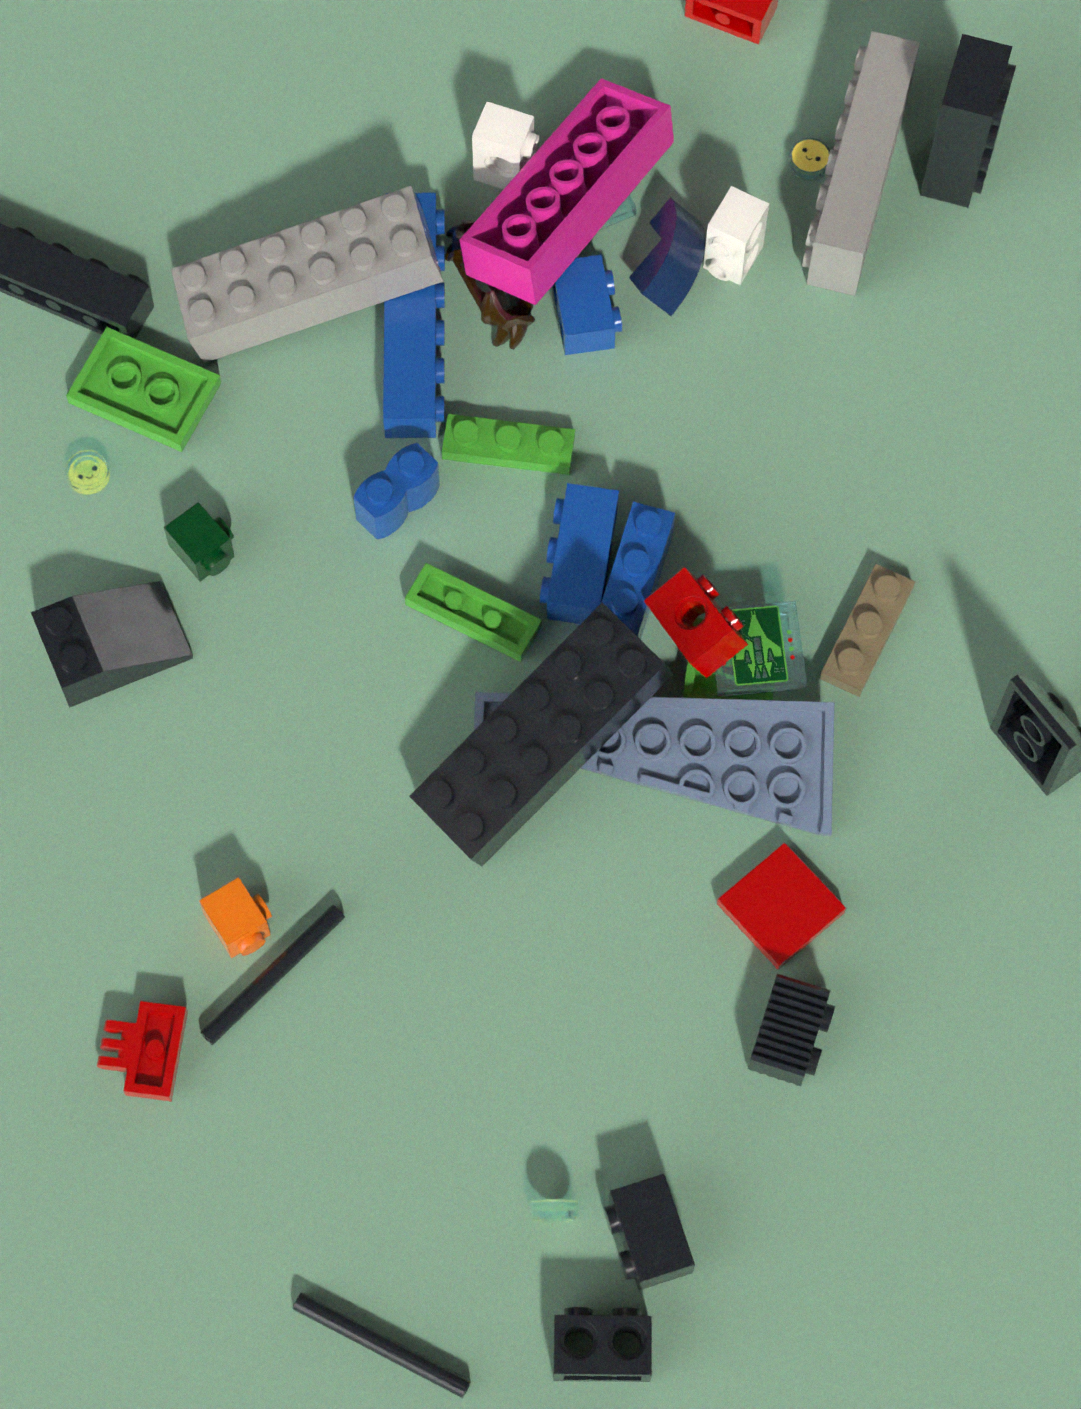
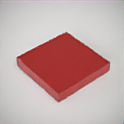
(781, 906)

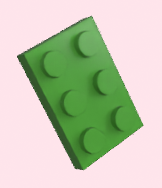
(144, 389)

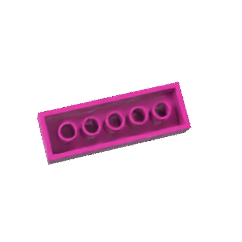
(567, 191)

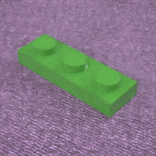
(508, 444)
(473, 612)

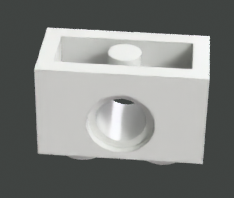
(502, 144)

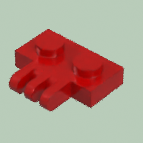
(147, 1050)

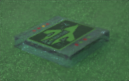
(773, 652)

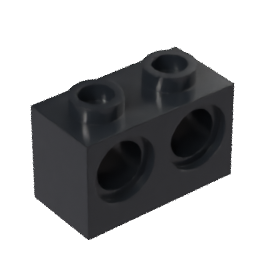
(602, 1361)

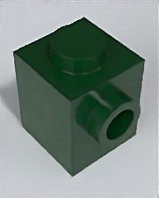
(200, 541)

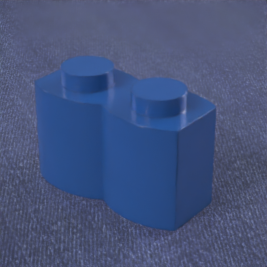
(403, 487)

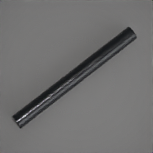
(272, 974)
(381, 1345)

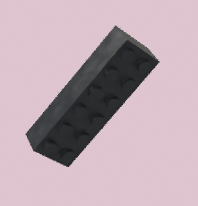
(541, 734)

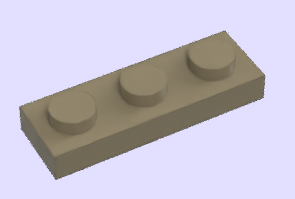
(867, 630)

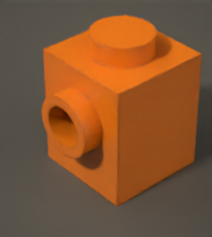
(237, 918)

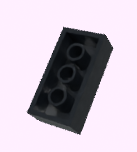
(968, 121)

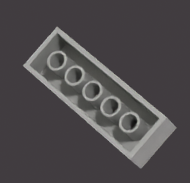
(859, 163)
(306, 275)

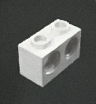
(735, 236)

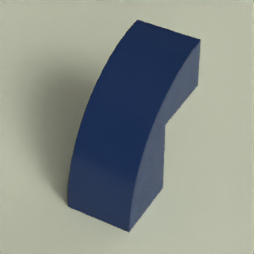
(676, 259)

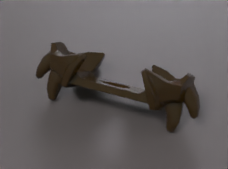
(494, 305)

